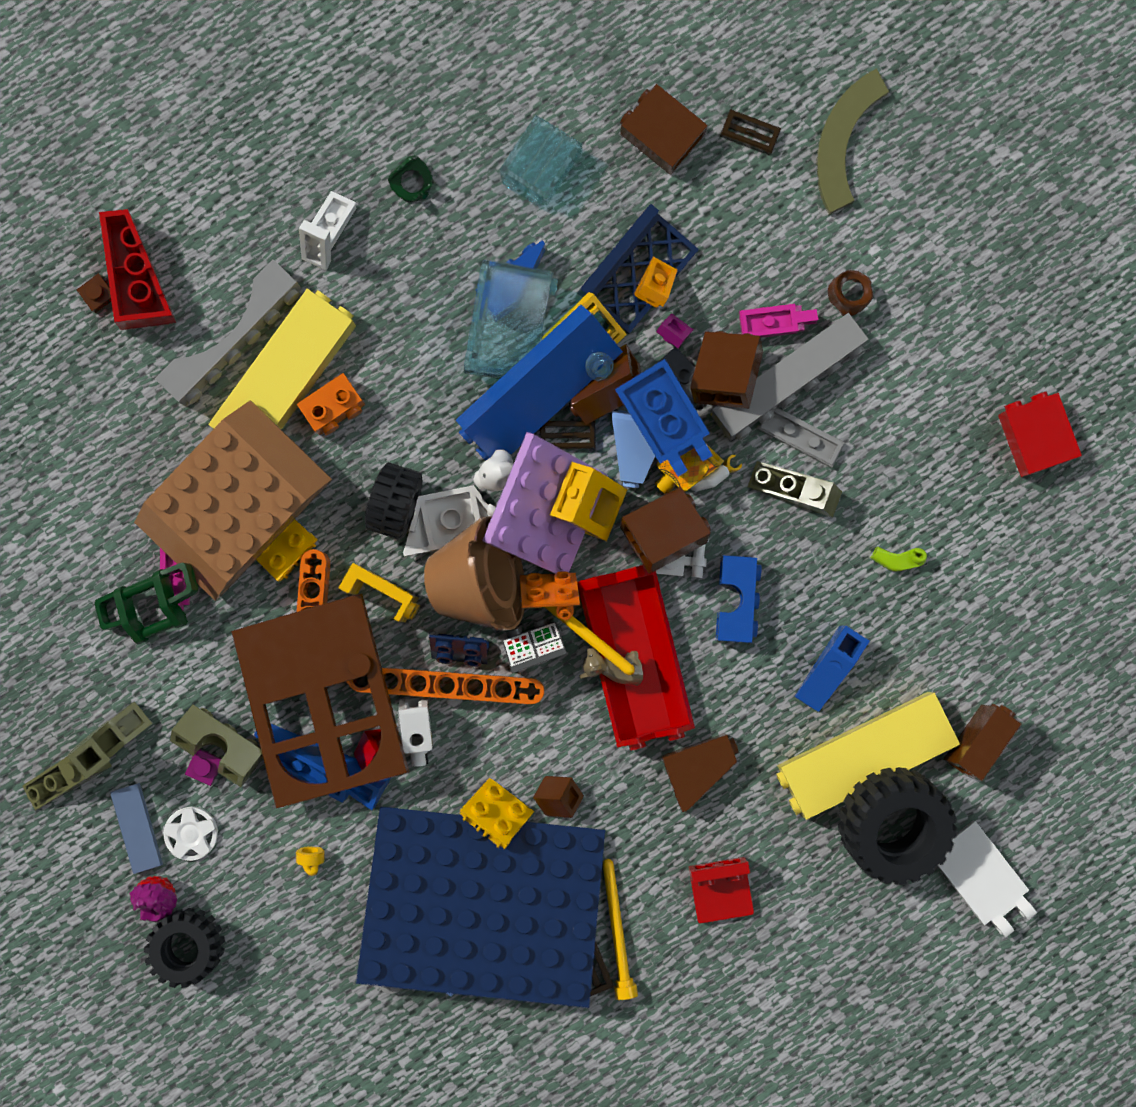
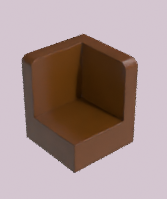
(558, 796)

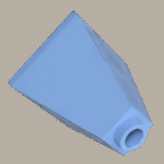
(632, 450)

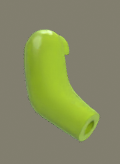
(899, 562)

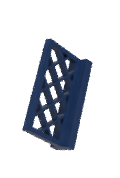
(625, 248)

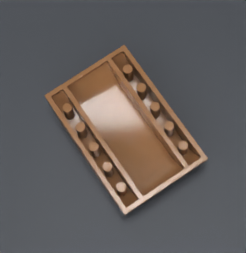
(231, 498)

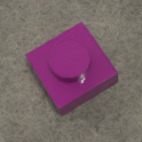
(674, 330)
(203, 767)

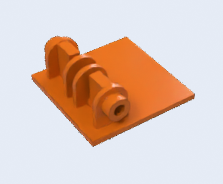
(550, 590)

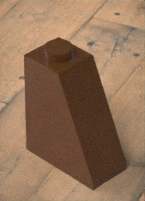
(600, 396)
(699, 767)

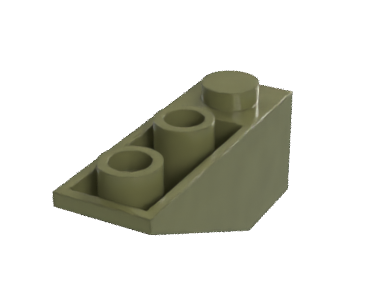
(796, 488)
(56, 782)

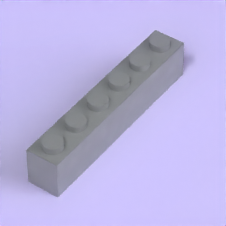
(792, 375)

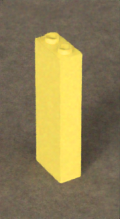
(291, 359)
(891, 740)

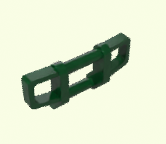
(167, 601)

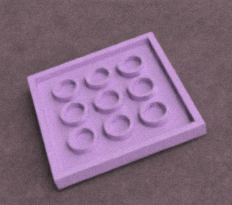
(523, 512)

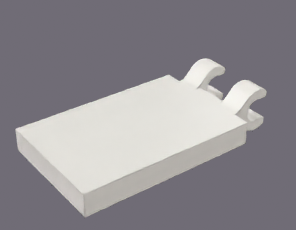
(985, 879)

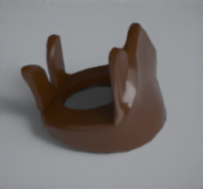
(843, 304)

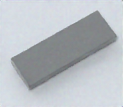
(803, 437)

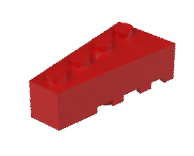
(131, 275)

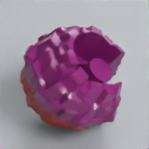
(154, 898)

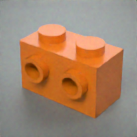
(331, 405)

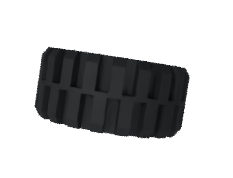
(916, 851)

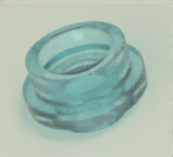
(595, 361)

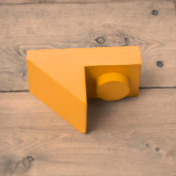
(656, 283)

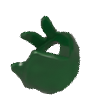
(411, 163)

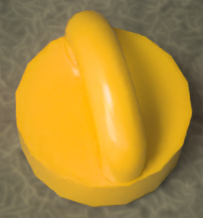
(310, 857)

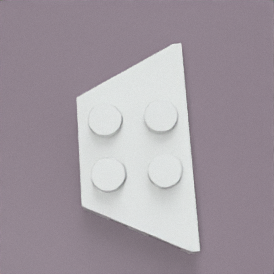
(443, 517)

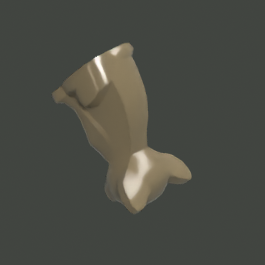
(595, 665)

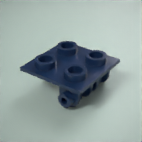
(448, 648)

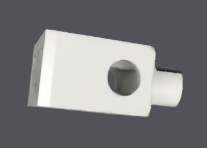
(415, 719)

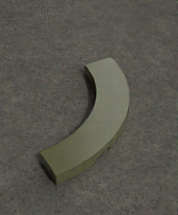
(835, 138)

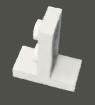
(321, 234)

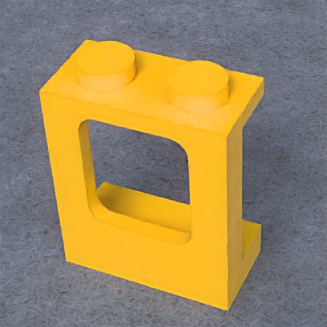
(579, 495)
(359, 575)

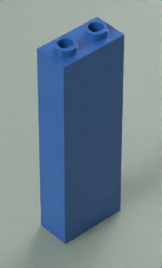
(536, 385)

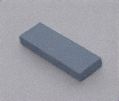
(136, 828)

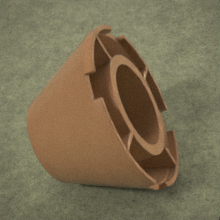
(475, 580)

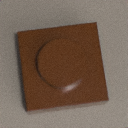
(95, 293)

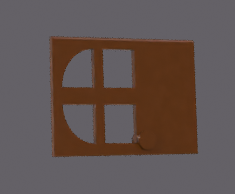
(306, 656)

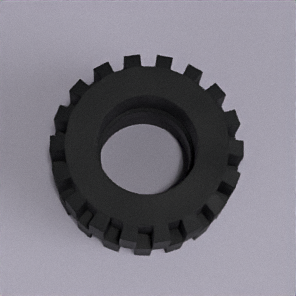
(393, 500)
(163, 958)

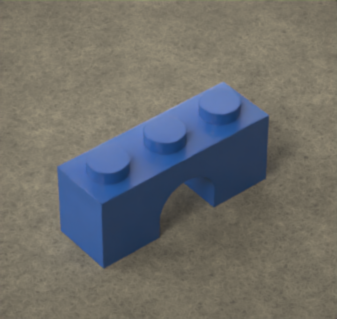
(742, 575)

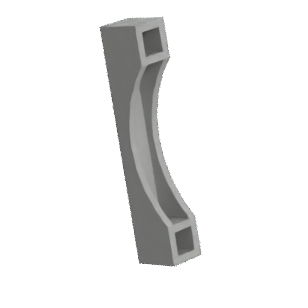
(189, 375)

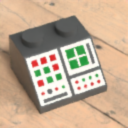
(533, 646)

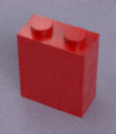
(1039, 433)

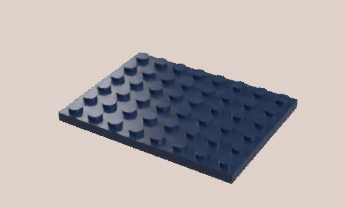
(481, 917)

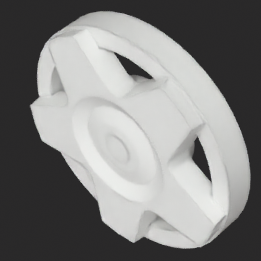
(190, 833)

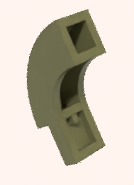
(108, 739)

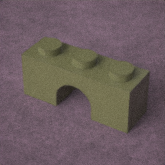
(200, 729)

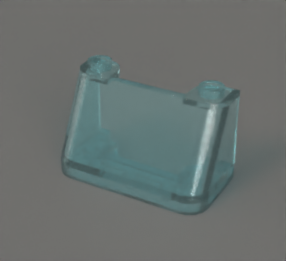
(506, 316)

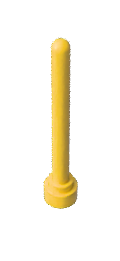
(596, 643)
(624, 987)

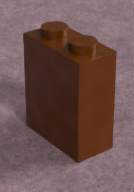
(662, 128)
(727, 369)
(665, 529)
(983, 740)

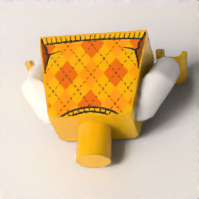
(700, 474)

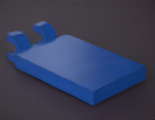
(665, 415)

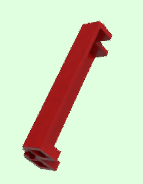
(631, 616)

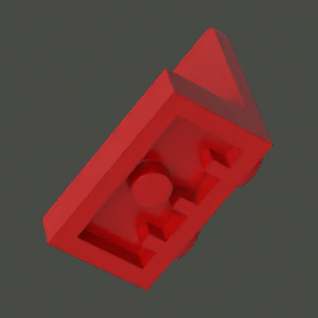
(721, 889)

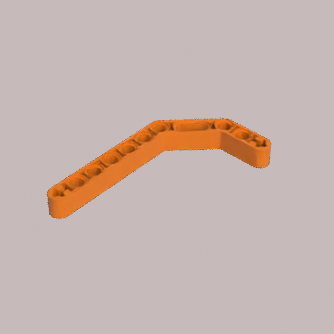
(406, 676)

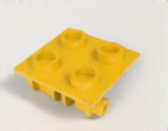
(287, 550)
(496, 813)

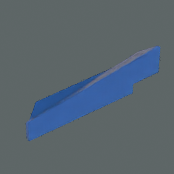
(308, 766)

